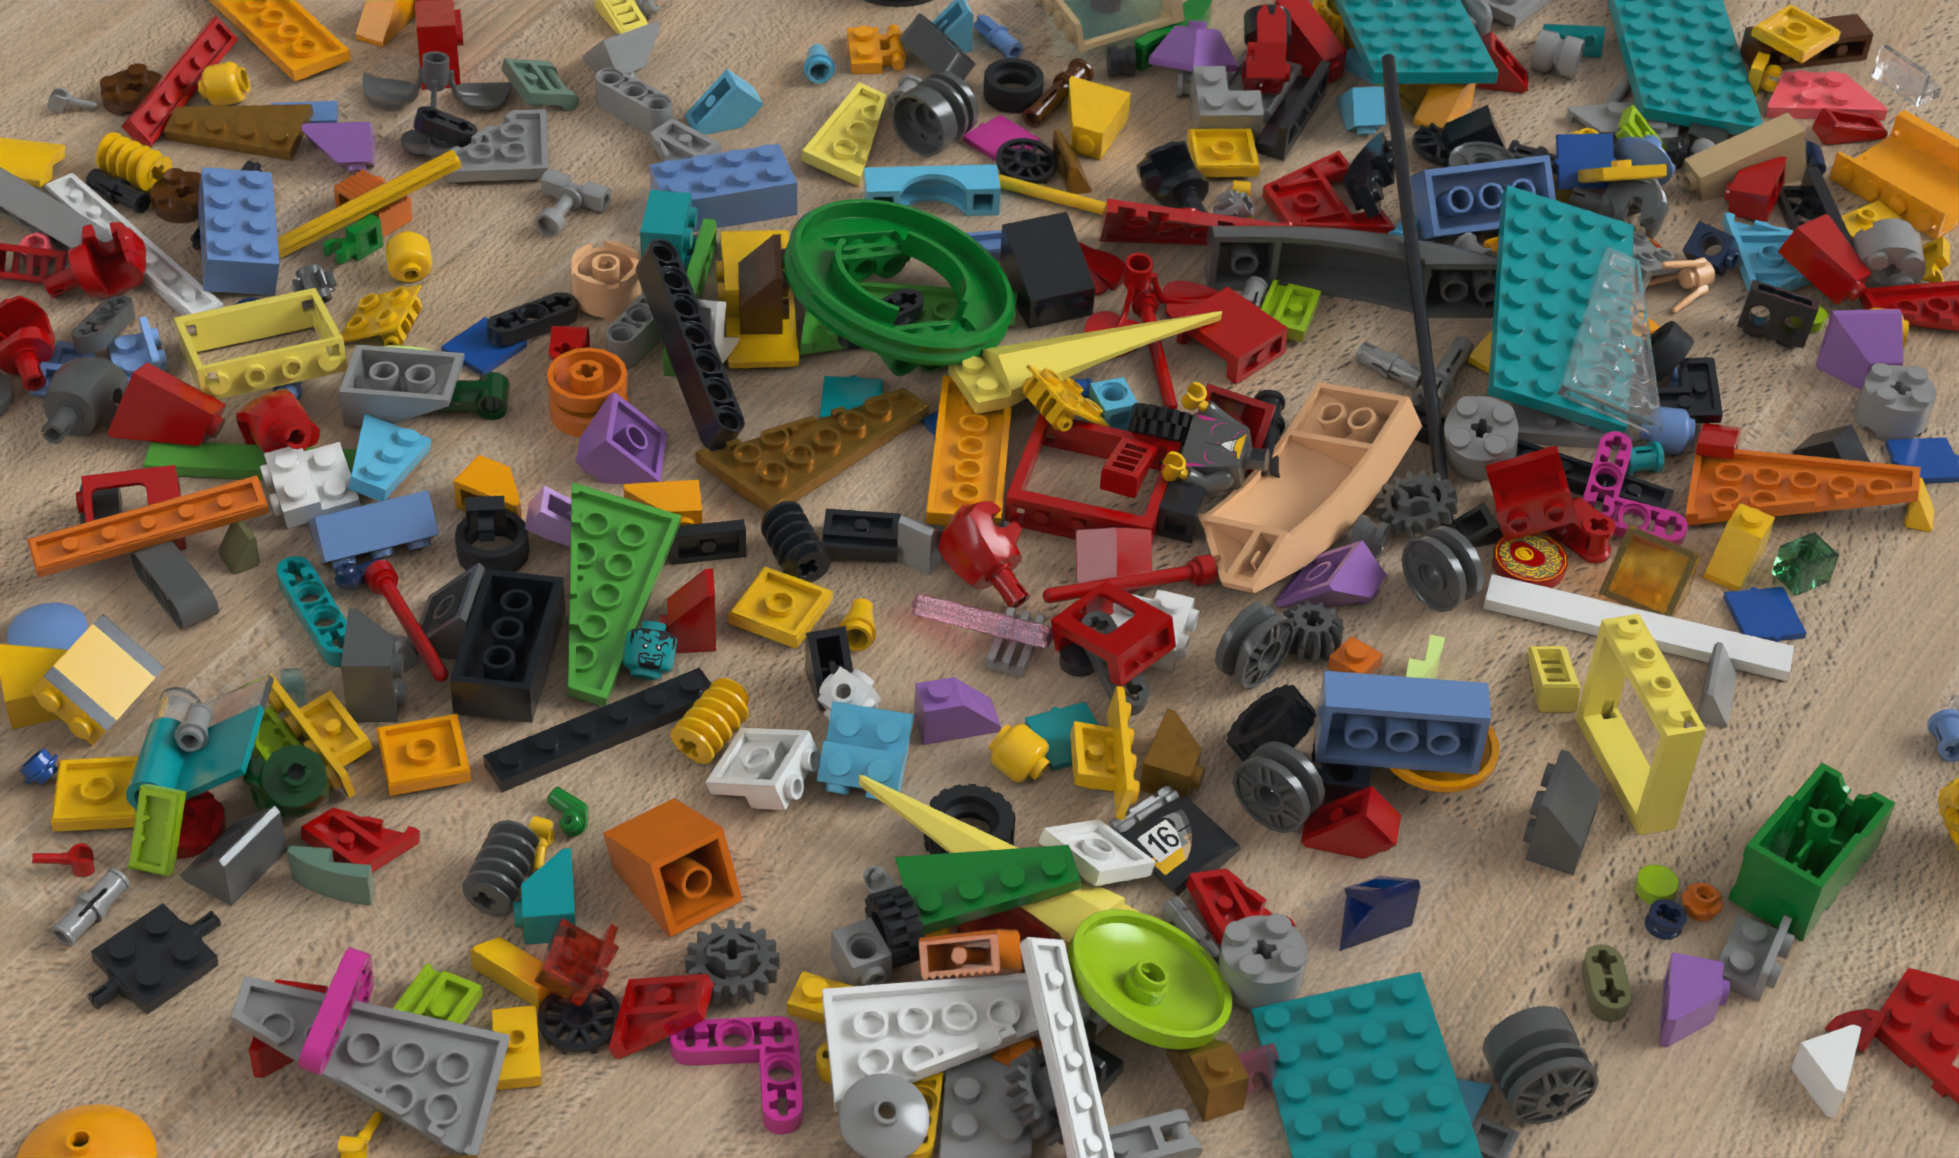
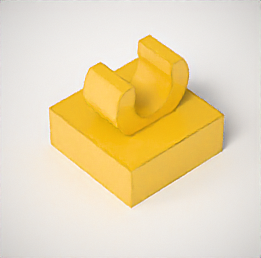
(1759, 74)

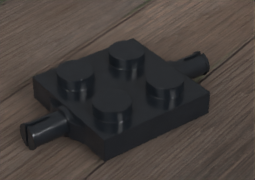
(154, 959)

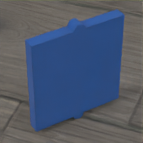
(1582, 152)
(478, 351)
(1931, 454)
(1765, 614)

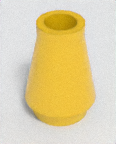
(860, 625)

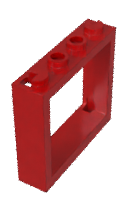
(1064, 516)

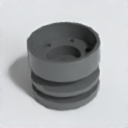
(934, 113)
(1540, 1064)

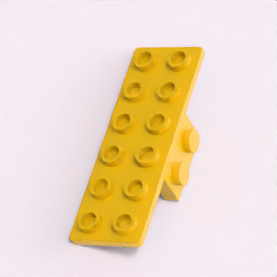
(753, 349)

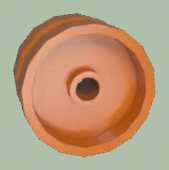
(580, 385)

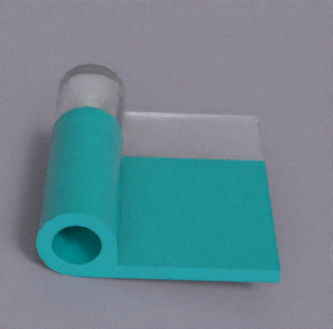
(222, 759)

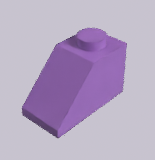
(952, 711)
(1690, 996)

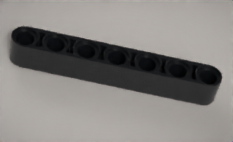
(689, 345)

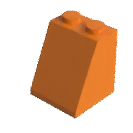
(675, 865)

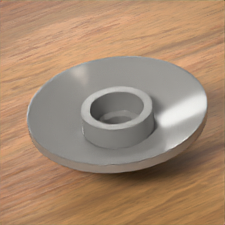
(879, 1137)

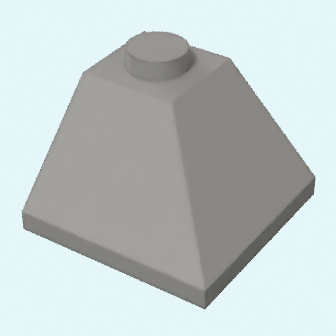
(624, 51)

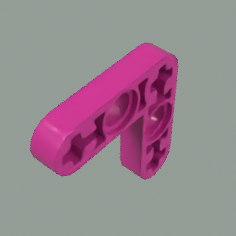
(1618, 507)
(350, 983)
(767, 1053)

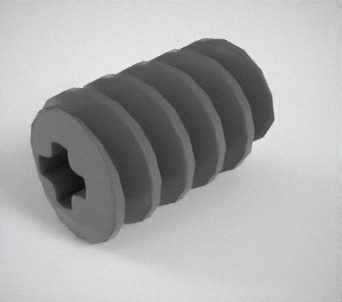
(500, 867)

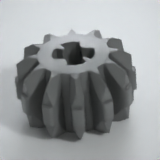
(1316, 631)

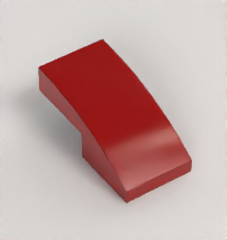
(1718, 440)

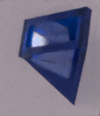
(1378, 908)

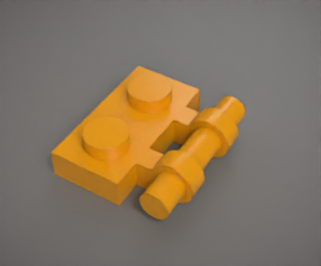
(872, 51)

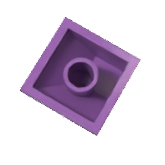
(1193, 47)
(346, 143)
(1860, 340)
(622, 445)
(1336, 578)

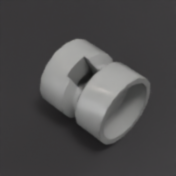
(1557, 54)

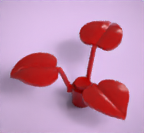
(1136, 275)

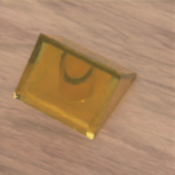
(1650, 573)

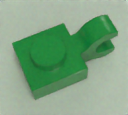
(360, 240)

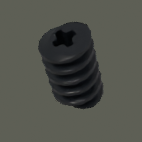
(794, 542)

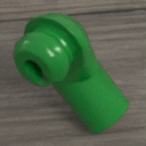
(573, 811)

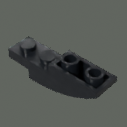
(1369, 174)

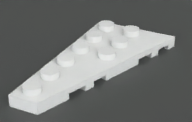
(923, 1025)

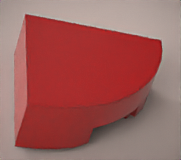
(1867, 1019)

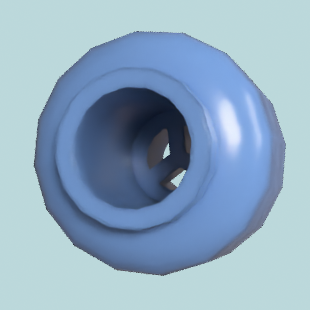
(1677, 431)

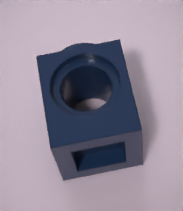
(1707, 236)

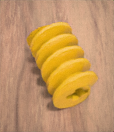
(131, 160)
(711, 720)

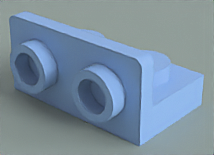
(135, 350)

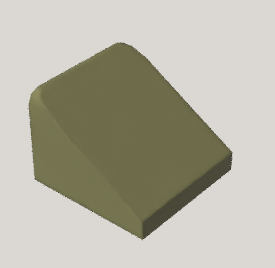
(239, 548)

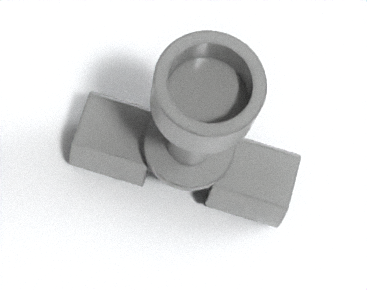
(569, 198)

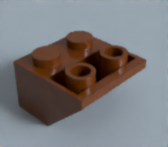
(763, 288)

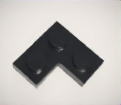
(1696, 392)

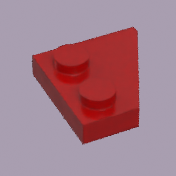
(358, 838)
(1224, 899)
(658, 1009)

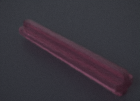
(982, 621)

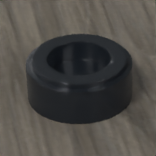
(1075, 661)

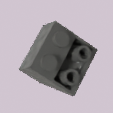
(1562, 814)

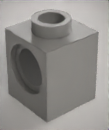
(861, 954)

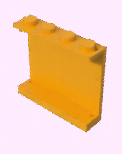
(1909, 173)

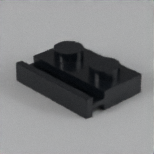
(861, 535)

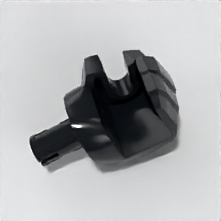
(1173, 177)

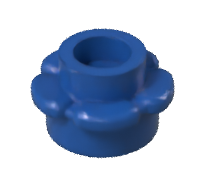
(39, 767)

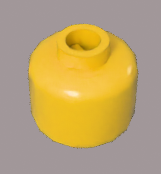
(224, 84)
(408, 257)
(1019, 753)

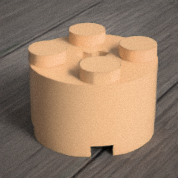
(605, 279)

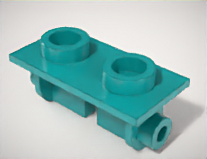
(1591, 34)

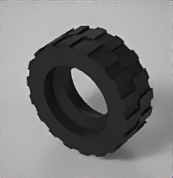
(1276, 716)
(976, 803)

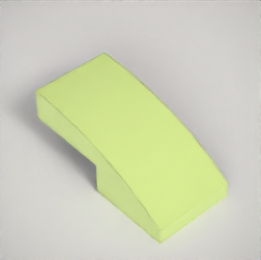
(1428, 667)

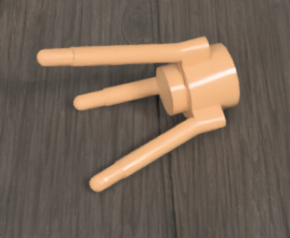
(1694, 276)

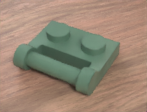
(539, 83)

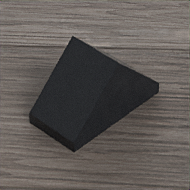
(1473, 127)
(1834, 443)
(824, 655)

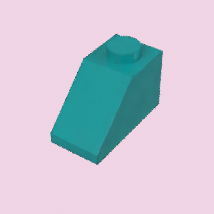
(546, 899)

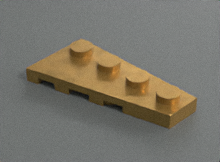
(249, 129)

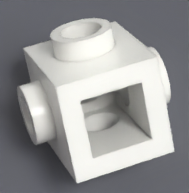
(839, 685)

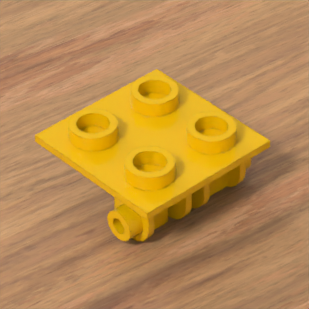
(385, 315)
(1059, 399)

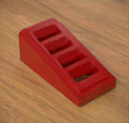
(1842, 126)
(60, 263)
(1127, 467)

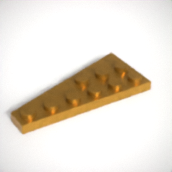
(808, 451)

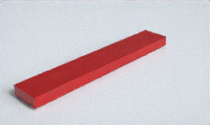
(179, 82)

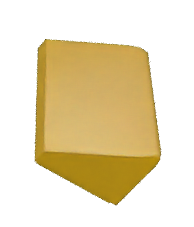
(509, 968)

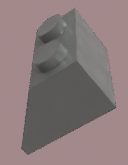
(371, 671)

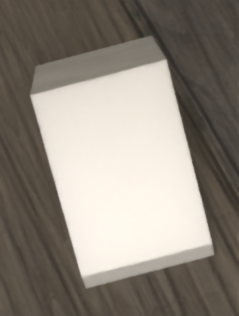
(1826, 1065)

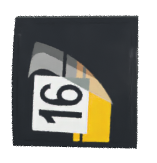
(1181, 842)

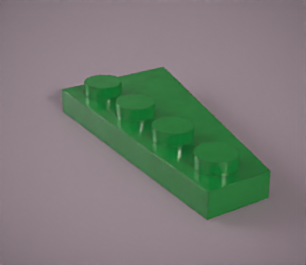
(983, 883)

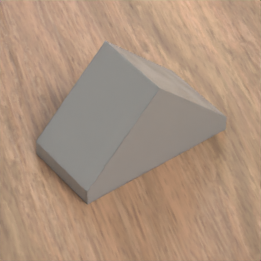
(918, 545)

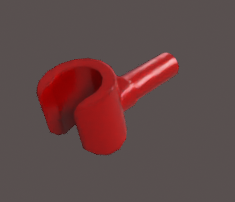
(79, 857)

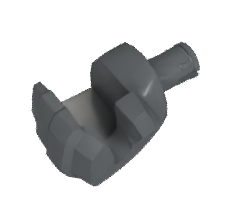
(1619, 196)
(82, 397)

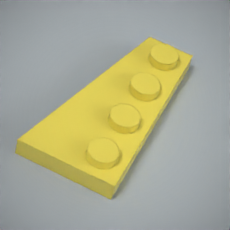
(847, 136)

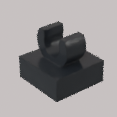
(486, 514)

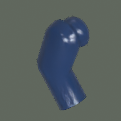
(1815, 156)
(351, 576)

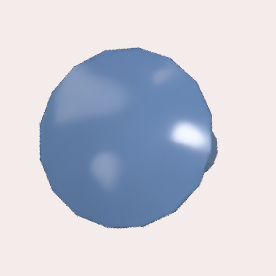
(1644, 152)
(47, 626)

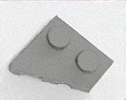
(678, 141)

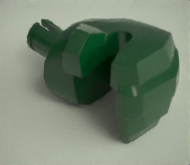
(290, 780)

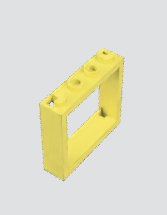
(256, 321)
(1647, 793)

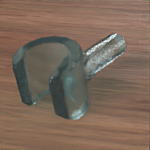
(293, 681)

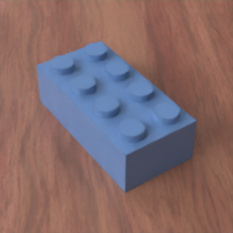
(732, 185)
(1469, 196)
(238, 231)
(1402, 722)

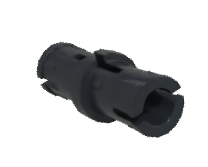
(118, 190)

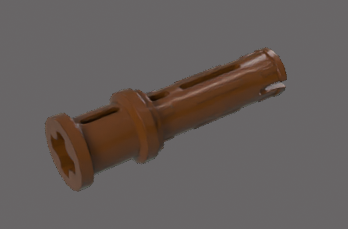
(1057, 92)

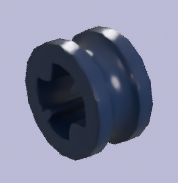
(1660, 926)

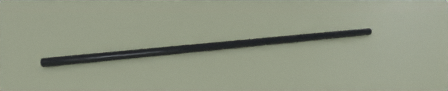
(1415, 271)

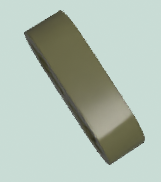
(1597, 983)

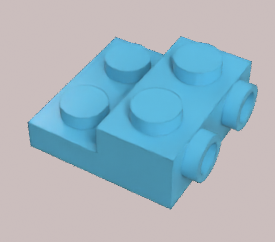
(865, 744)

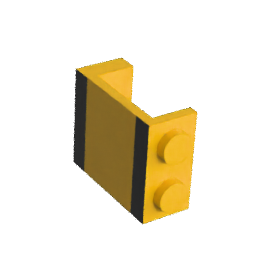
(96, 680)

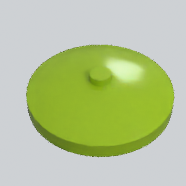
(1149, 979)

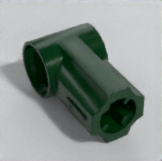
(484, 396)

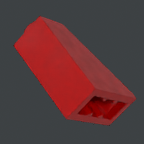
(1312, 40)
(1826, 259)
(165, 410)

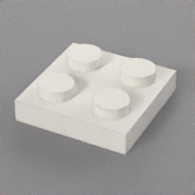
(1099, 852)

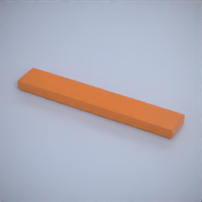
(147, 526)

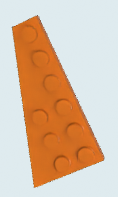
(1793, 485)

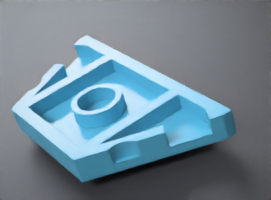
(1759, 254)

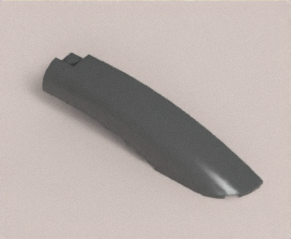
(1352, 266)

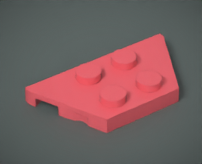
(1806, 93)

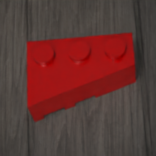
(439, 31)

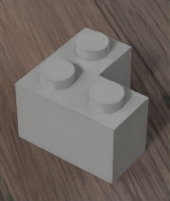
(1218, 107)

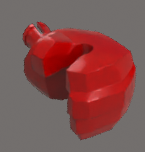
(100, 266)
(25, 341)
(277, 422)
(984, 552)

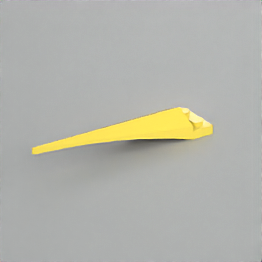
(998, 376)
(1059, 912)

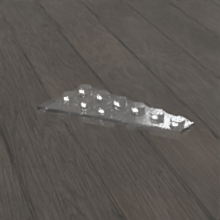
(1612, 352)

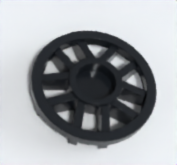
(1433, 141)
(1026, 161)
(578, 1022)

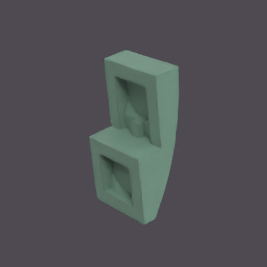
(318, 872)

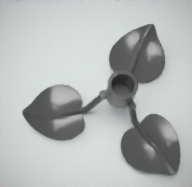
(435, 76)

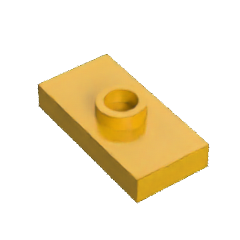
(1866, 216)
(522, 1058)

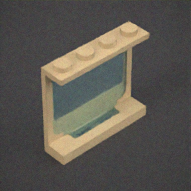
(1107, 21)

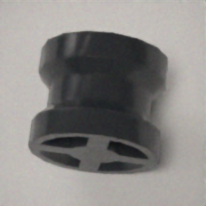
(1121, 61)

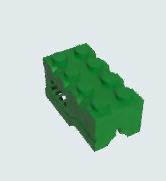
(1809, 851)

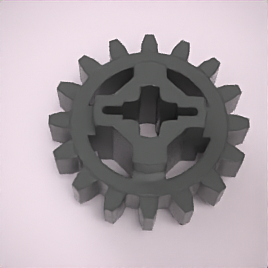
(1417, 503)
(735, 961)
(1034, 1095)

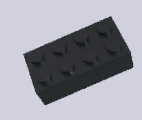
(508, 646)

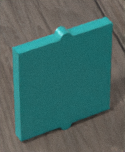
(847, 392)
(1055, 729)

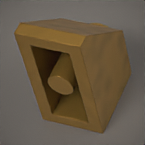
(1172, 759)
(1212, 1078)

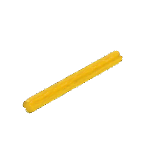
(368, 203)

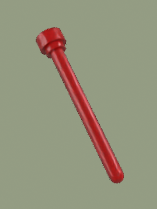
(1145, 306)
(1200, 570)
(383, 580)

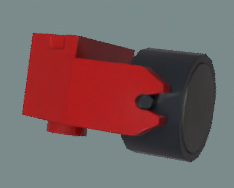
(1266, 36)

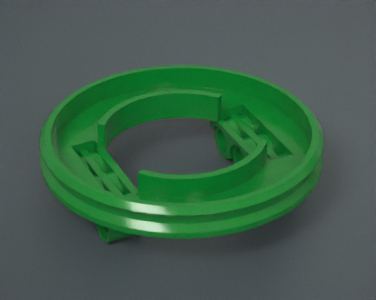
(870, 236)

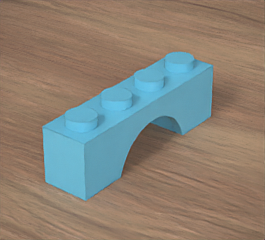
(967, 187)

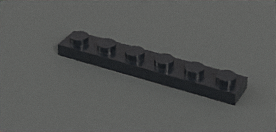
(595, 731)

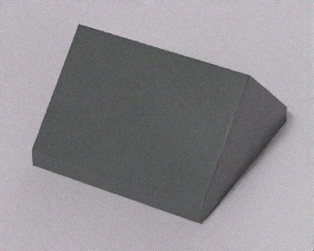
(449, 612)
(239, 856)

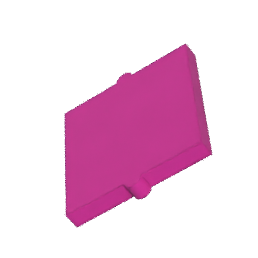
(994, 133)

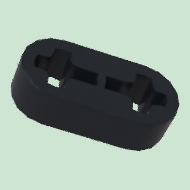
(444, 126)

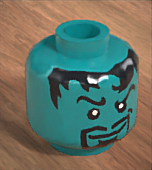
(649, 651)

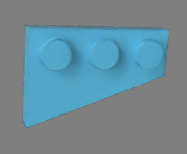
(385, 457)

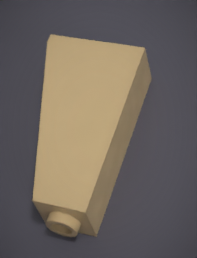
(1713, 168)

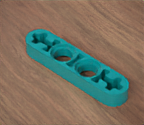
(314, 611)

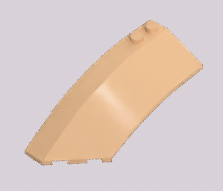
(1329, 472)

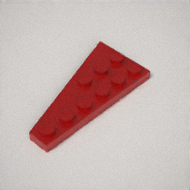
(1164, 225)
(1921, 304)

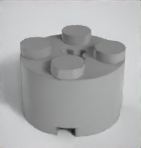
(1891, 253)
(1895, 401)
(1479, 434)
(1262, 960)

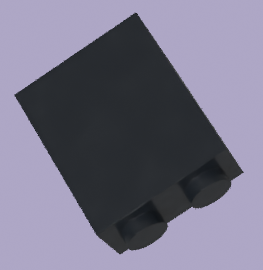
(1046, 270)

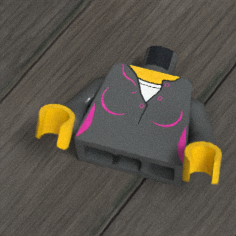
(1215, 449)

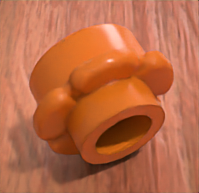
(1702, 901)

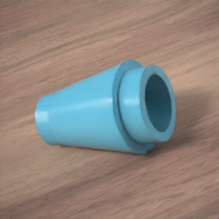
(818, 64)

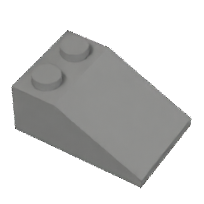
(397, 383)

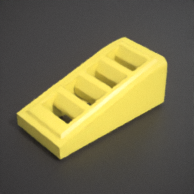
(619, 13)
(1554, 684)

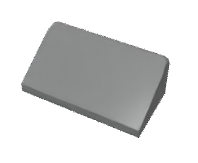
(1718, 688)

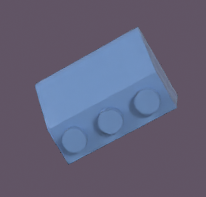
(374, 528)

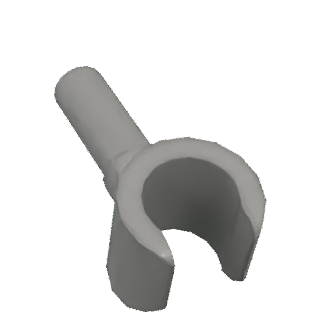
(61, 98)

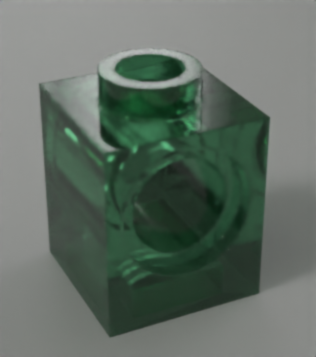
(1805, 563)

